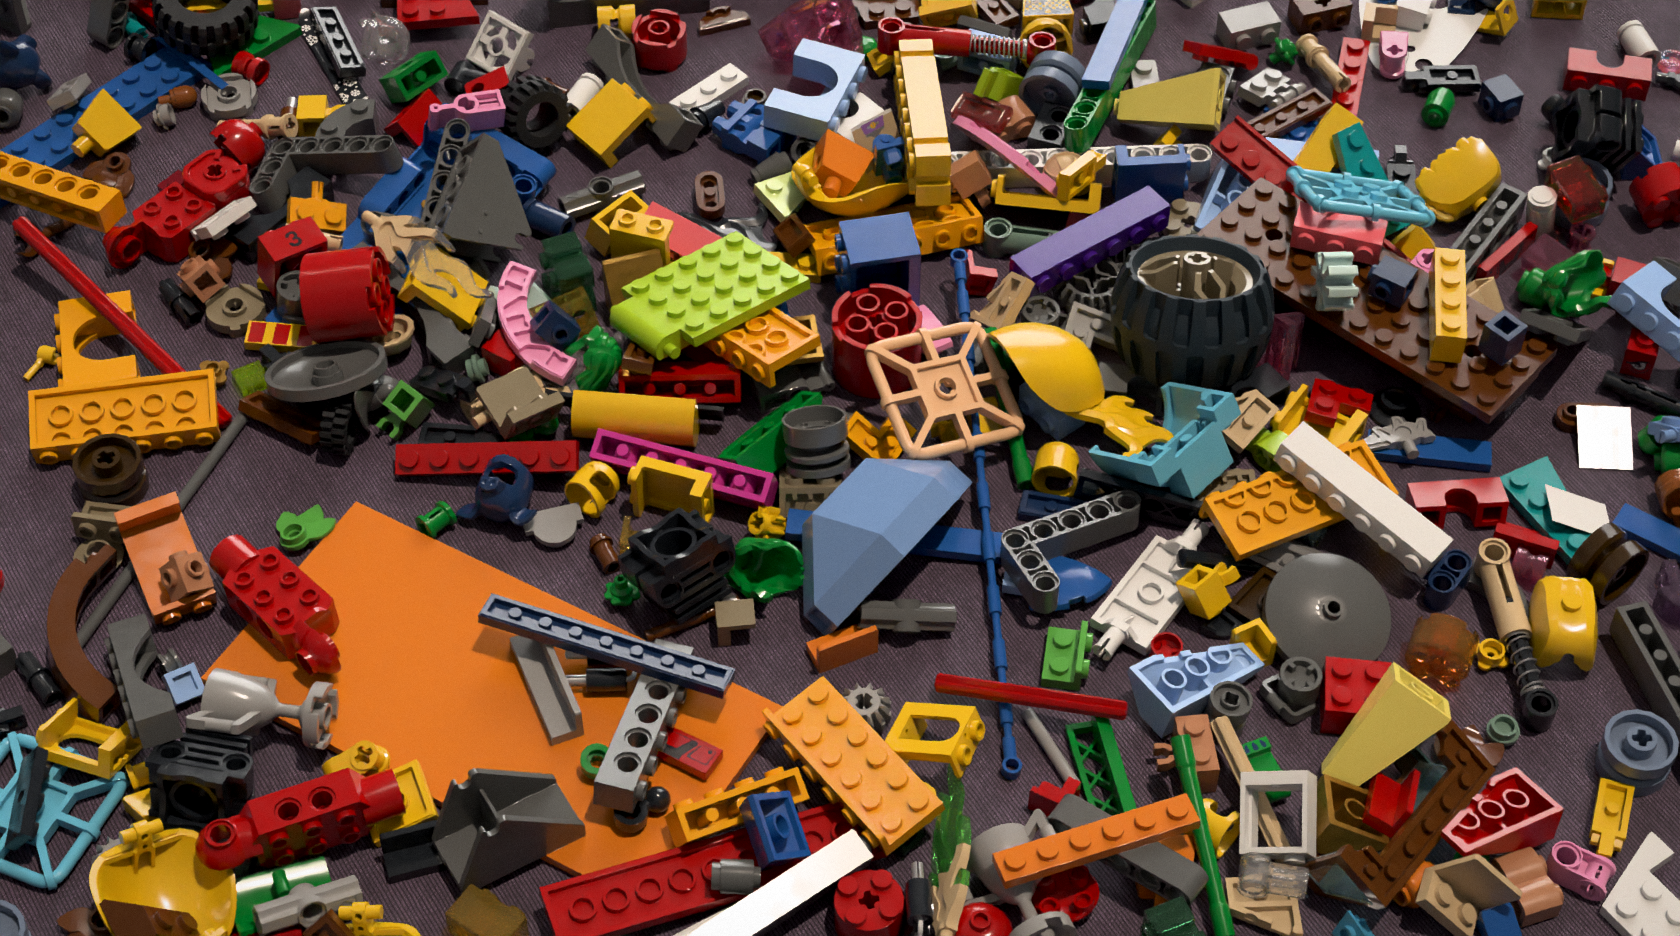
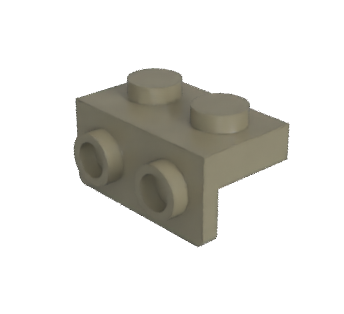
(97, 522)

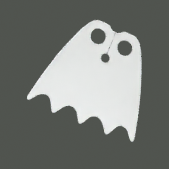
(1438, 41)

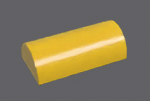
(639, 416)

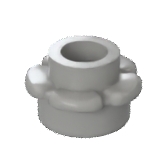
(164, 115)

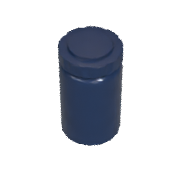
(547, 219)

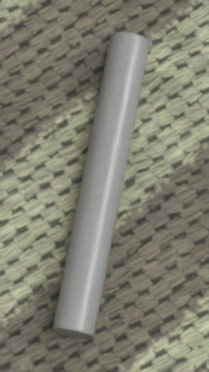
(1048, 744)

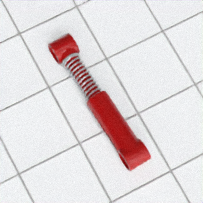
(960, 41)

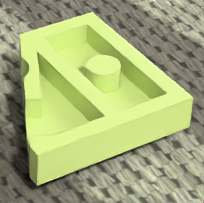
(780, 195)

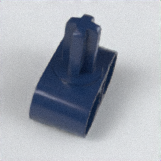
(1446, 580)

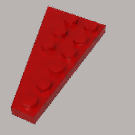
(436, 13)

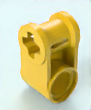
(358, 759)

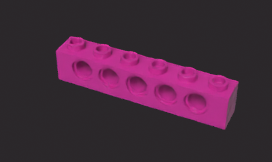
(730, 480)

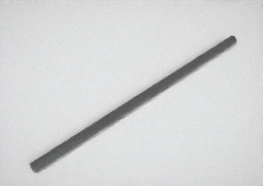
(184, 497)

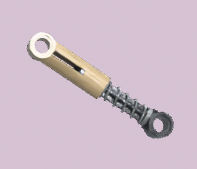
(1514, 632)

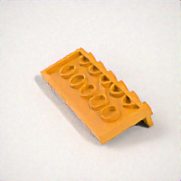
(934, 226)
(765, 344)
(150, 410)
(1278, 507)
(853, 766)

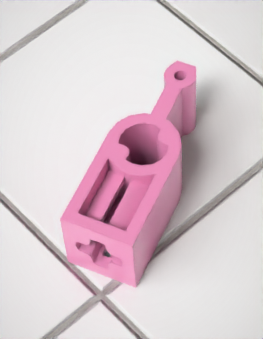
(478, 109)

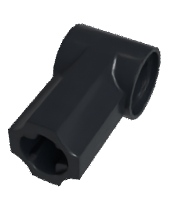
(460, 75)

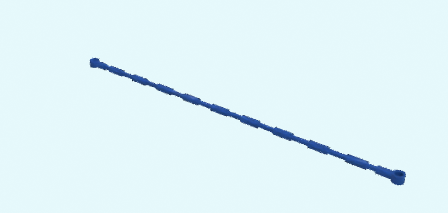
(987, 537)

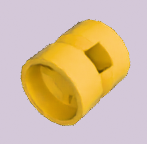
(624, 14)

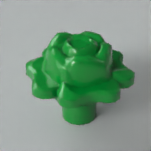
(1284, 51)
(621, 591)

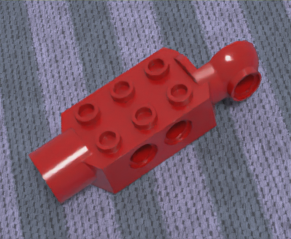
(279, 602)
(301, 820)

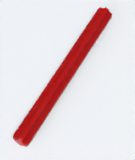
(1031, 696)

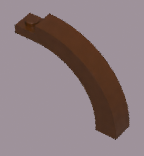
(68, 663)

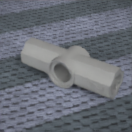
(305, 904)

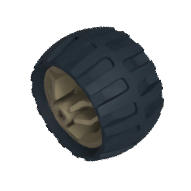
(1192, 311)

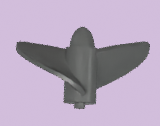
(371, 397)

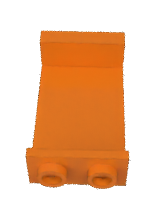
(150, 536)

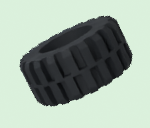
(205, 32)

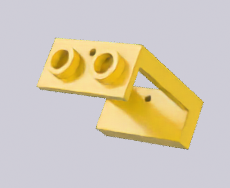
(116, 747)
(958, 750)

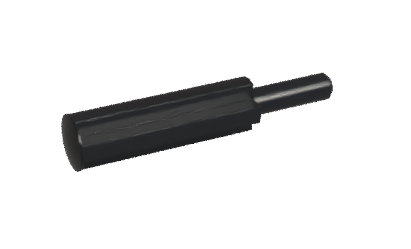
(1190, 558)

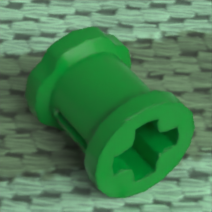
(436, 519)

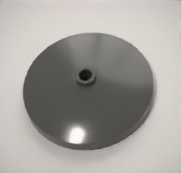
(326, 370)
(1301, 604)

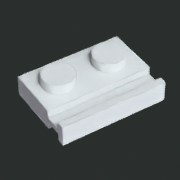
(217, 224)

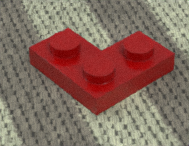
(1330, 398)

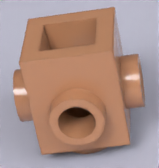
(207, 284)
(185, 575)

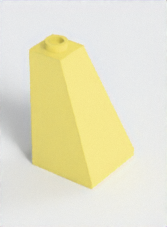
(1186, 101)
(1386, 727)

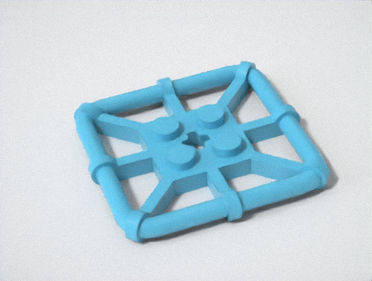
(1360, 196)
(54, 813)

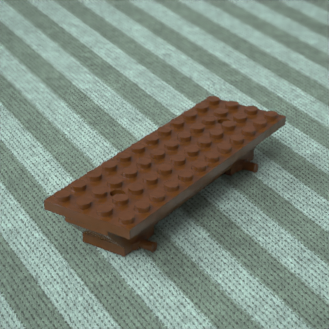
(1397, 336)

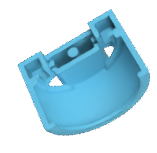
(1194, 453)

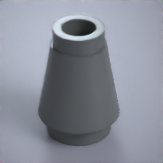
(771, 167)

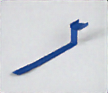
(210, 75)

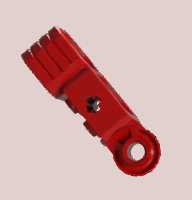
(167, 218)

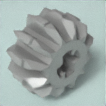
(871, 705)

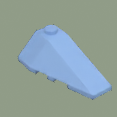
(1221, 191)
(1184, 682)

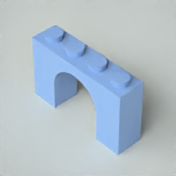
(813, 115)
(1641, 303)

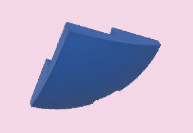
(1077, 581)

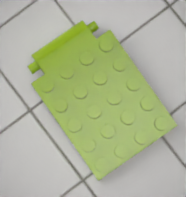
(704, 295)

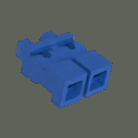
(746, 132)

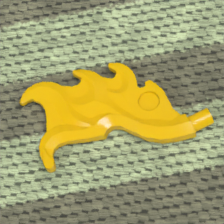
(1124, 423)

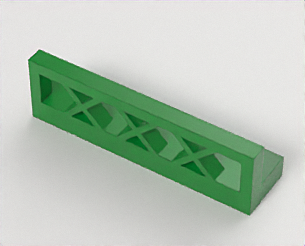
(1111, 762)

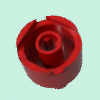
(659, 40)
(1658, 194)
(868, 904)

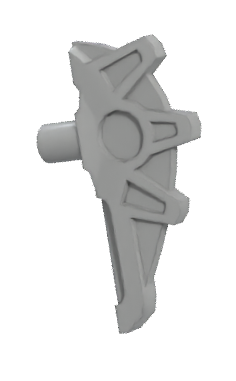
(1400, 436)

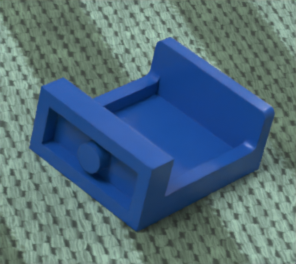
(1162, 173)

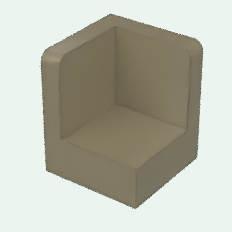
(733, 616)

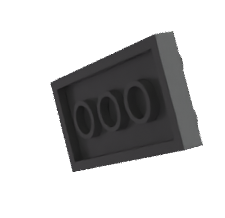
(1564, 330)

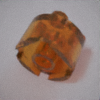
(1441, 649)

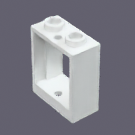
(1262, 781)

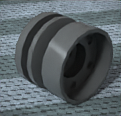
(816, 441)

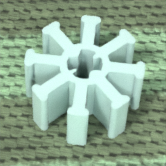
(1334, 281)

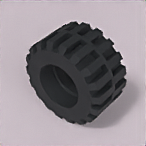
(551, 116)

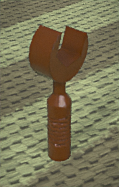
(48, 231)

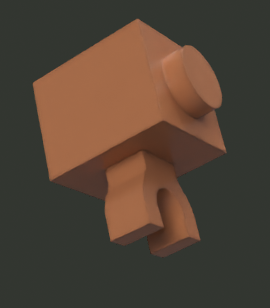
(970, 177)

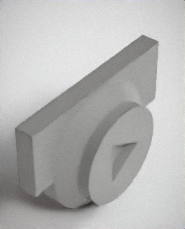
(555, 525)

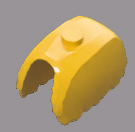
(1459, 180)
(1563, 621)

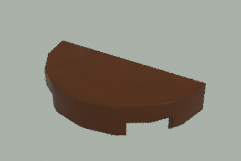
(722, 19)

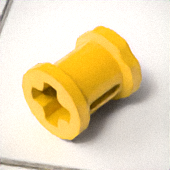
(138, 775)

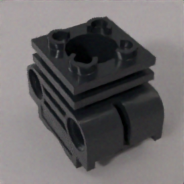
(1598, 127)
(680, 564)
(200, 778)

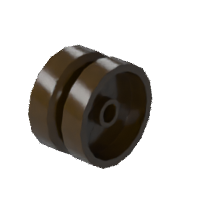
(111, 470)
(1608, 562)

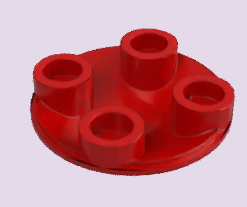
(1068, 892)

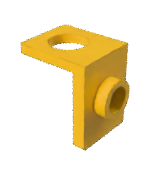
(1499, 22)

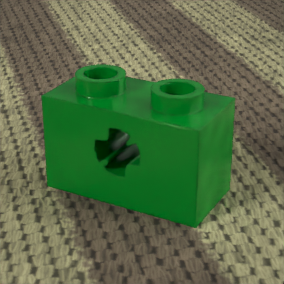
(413, 76)

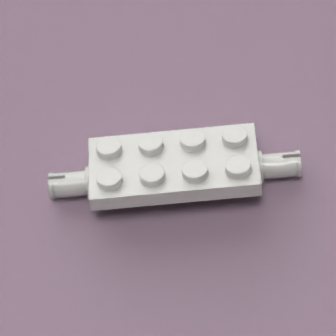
(1145, 596)

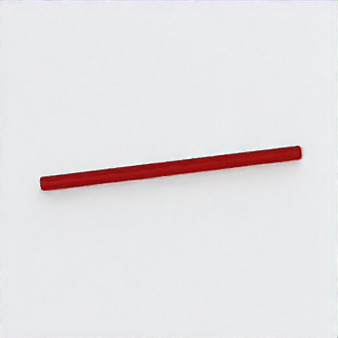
(103, 304)

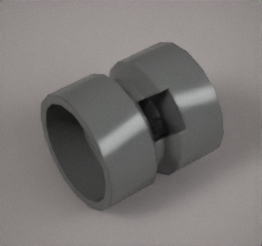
(1230, 700)

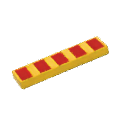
(281, 336)

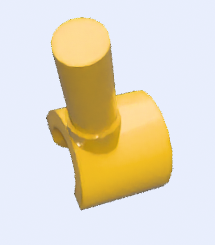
(45, 354)

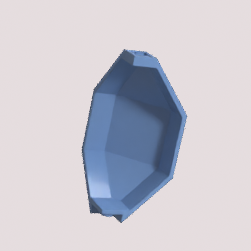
(869, 529)

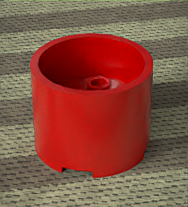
(346, 294)
(864, 319)

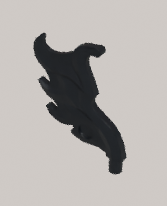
(748, 226)

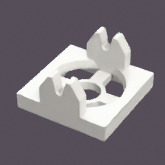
(488, 34)

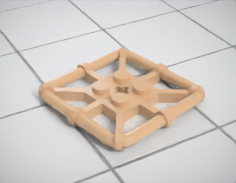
(937, 405)

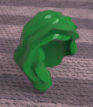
(1570, 285)
(601, 359)
(766, 568)

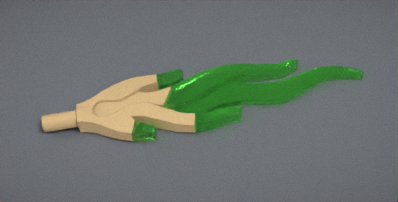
(951, 858)

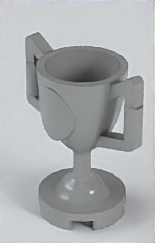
(247, 703)
(980, 863)

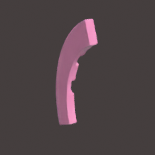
(1007, 153)
(518, 331)

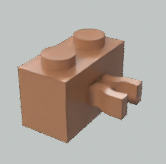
(1203, 746)

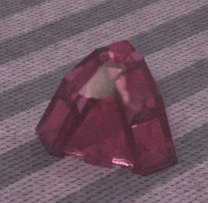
(817, 20)

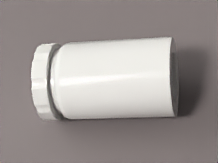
(1638, 42)
(583, 91)
(1541, 208)

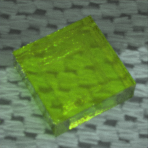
(250, 378)

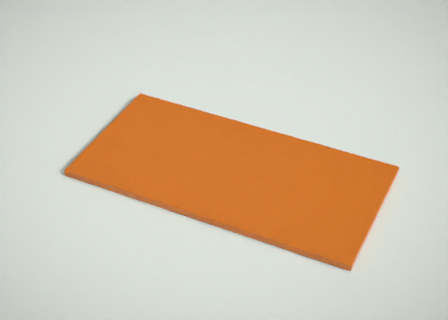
(453, 695)

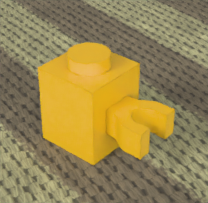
(312, 112)
(1205, 589)

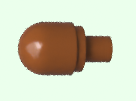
(179, 97)

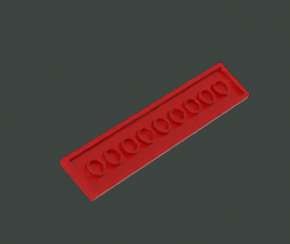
(671, 881)

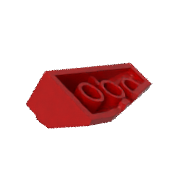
(1504, 817)

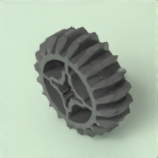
(1079, 289)

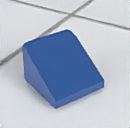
(1498, 921)

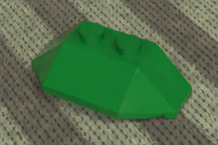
(763, 444)

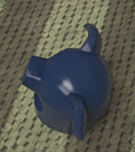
(21, 64)
(500, 500)

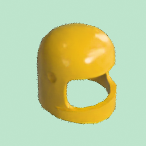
(1055, 460)
(593, 482)
(1218, 827)

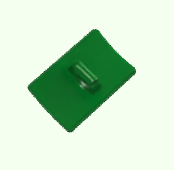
(274, 884)

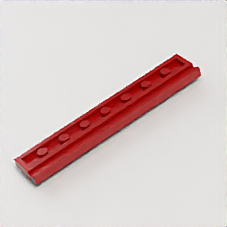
(1257, 157)

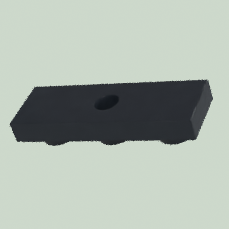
(27, 799)

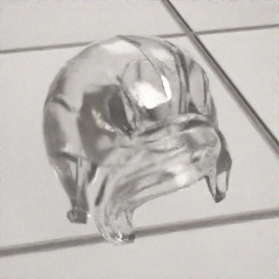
(384, 39)

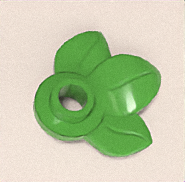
(301, 529)

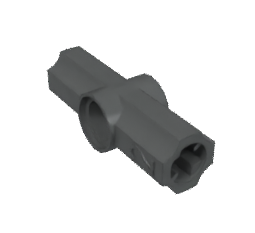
(600, 194)
(906, 616)

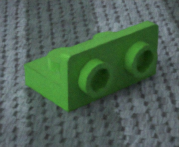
(1064, 657)

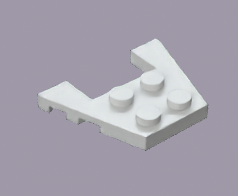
(1639, 900)

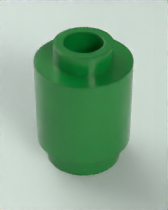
(1438, 107)

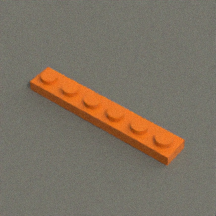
(1095, 840)

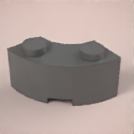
(351, 120)

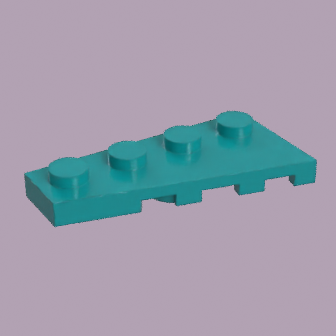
(1359, 159)
(1528, 495)

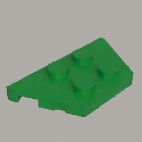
(267, 38)

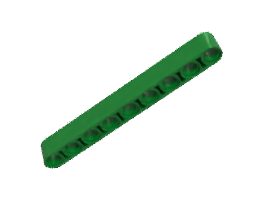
(1094, 104)

